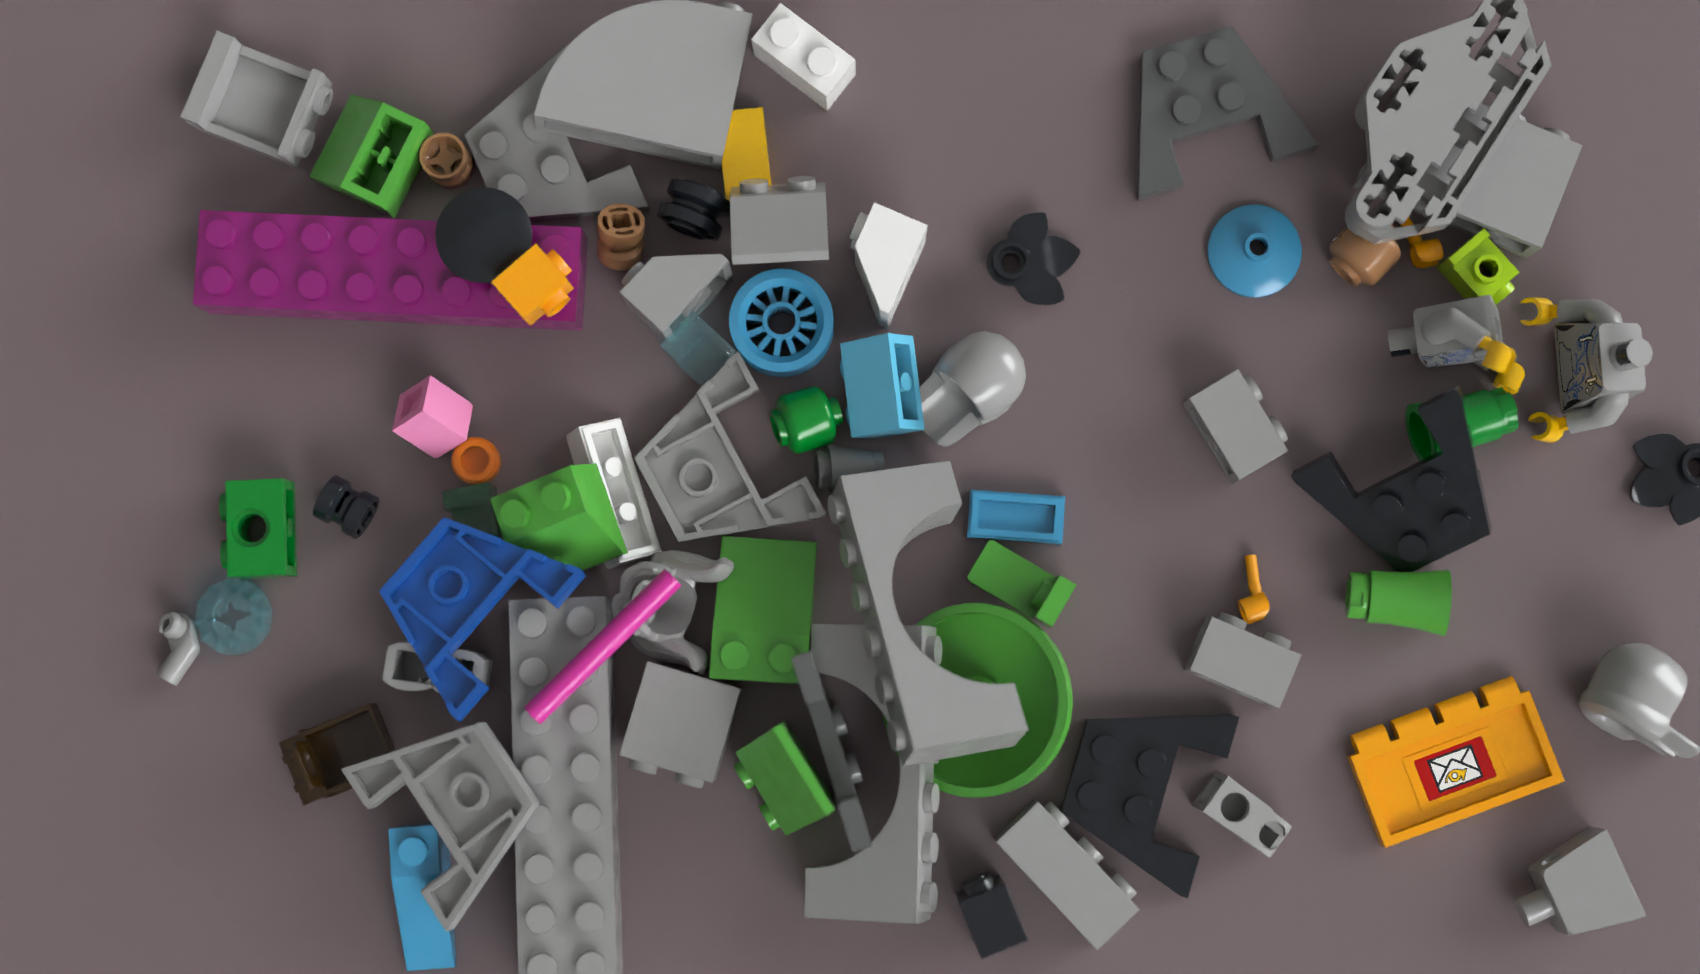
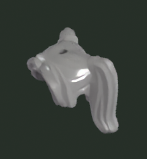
(664, 631)

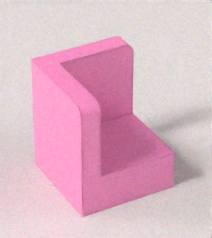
(432, 417)

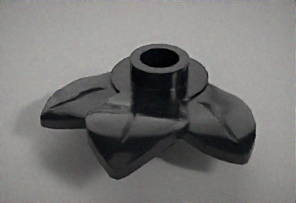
(1039, 259)
(1667, 477)

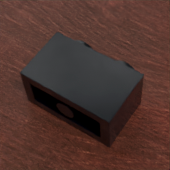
(990, 914)

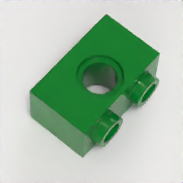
(277, 550)

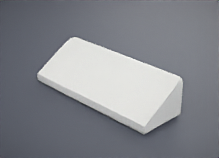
(608, 447)

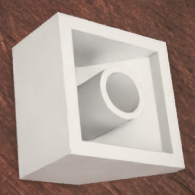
(885, 256)

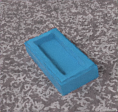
(1015, 517)

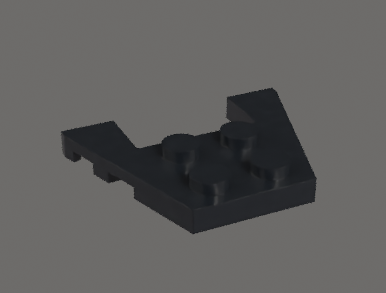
(1420, 509)
(1123, 781)

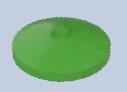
(1003, 648)

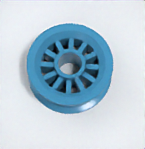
(749, 296)

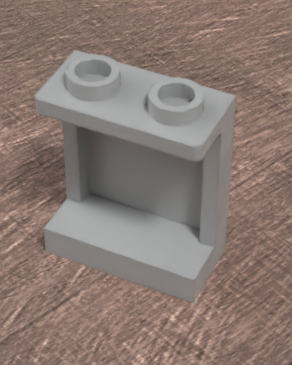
(257, 101)

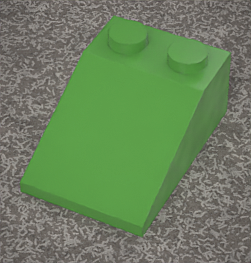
(763, 609)
(785, 780)

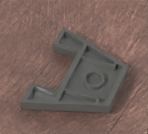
(1201, 89)
(841, 767)

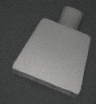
(1580, 886)

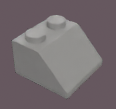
(778, 221)
(673, 287)

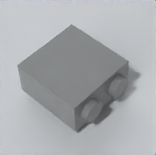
(680, 724)

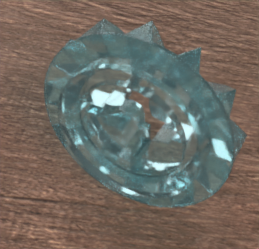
(248, 632)

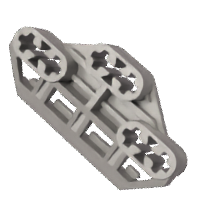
(1427, 118)

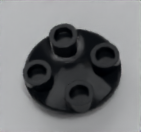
(482, 234)

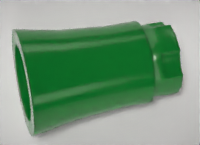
(1487, 413)

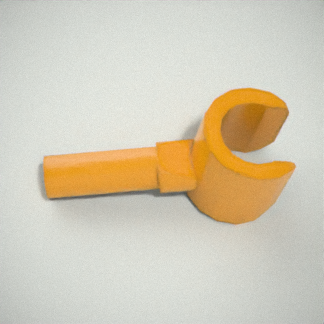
(1425, 252)
(1257, 605)

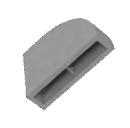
(651, 80)

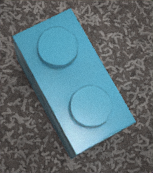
(881, 386)

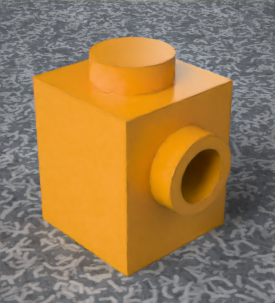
(536, 284)

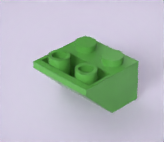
(372, 154)

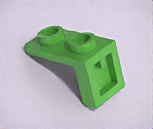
(1020, 583)

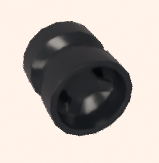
(345, 506)

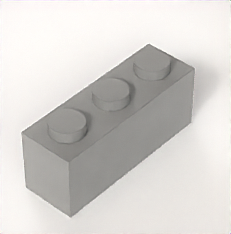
(1068, 872)

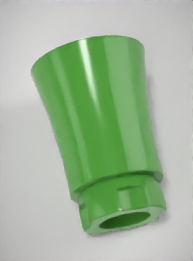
(1401, 599)

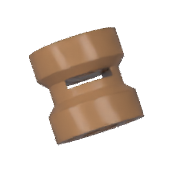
(443, 151)
(620, 236)

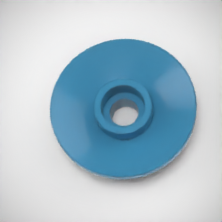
(1240, 268)

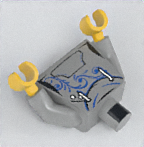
(1460, 335)
(1596, 364)

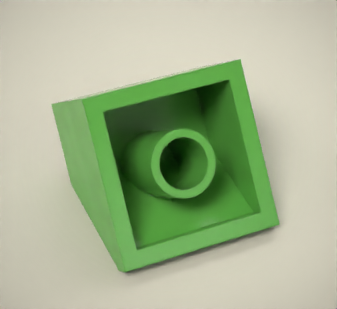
(562, 517)

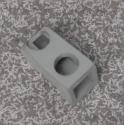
(1241, 813)

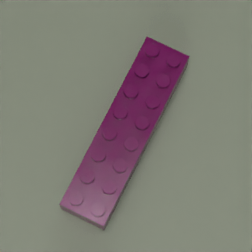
(359, 271)

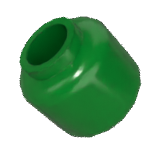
(805, 419)

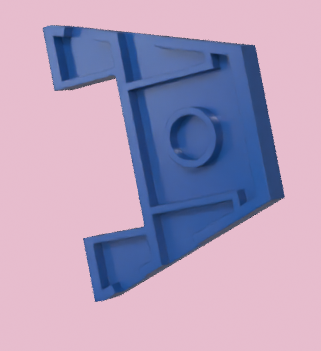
(450, 590)

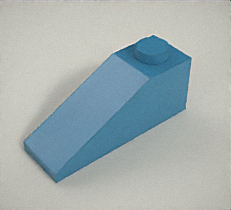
(415, 861)

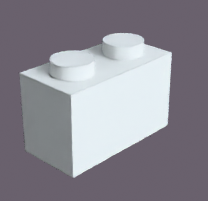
(803, 56)

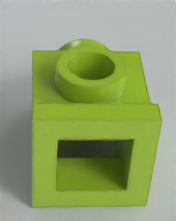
(1464, 274)

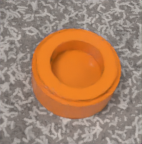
(476, 461)

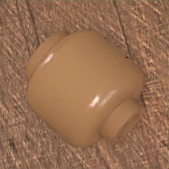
(1361, 260)

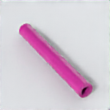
(602, 646)

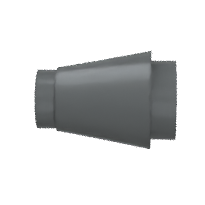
(840, 461)

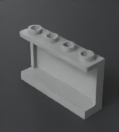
(1517, 189)

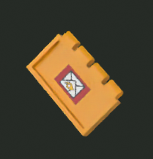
(1452, 766)

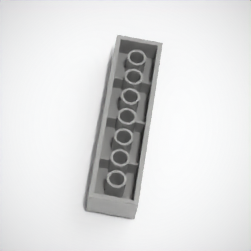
(571, 841)

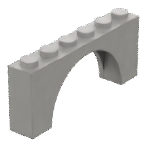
(928, 707)
(894, 874)

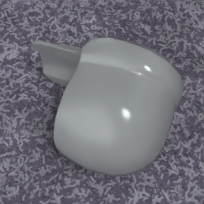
(971, 386)
(1636, 696)

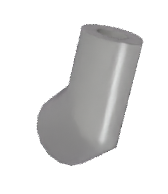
(183, 645)

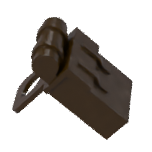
(323, 750)

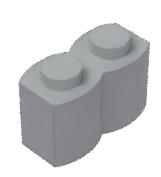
(407, 673)

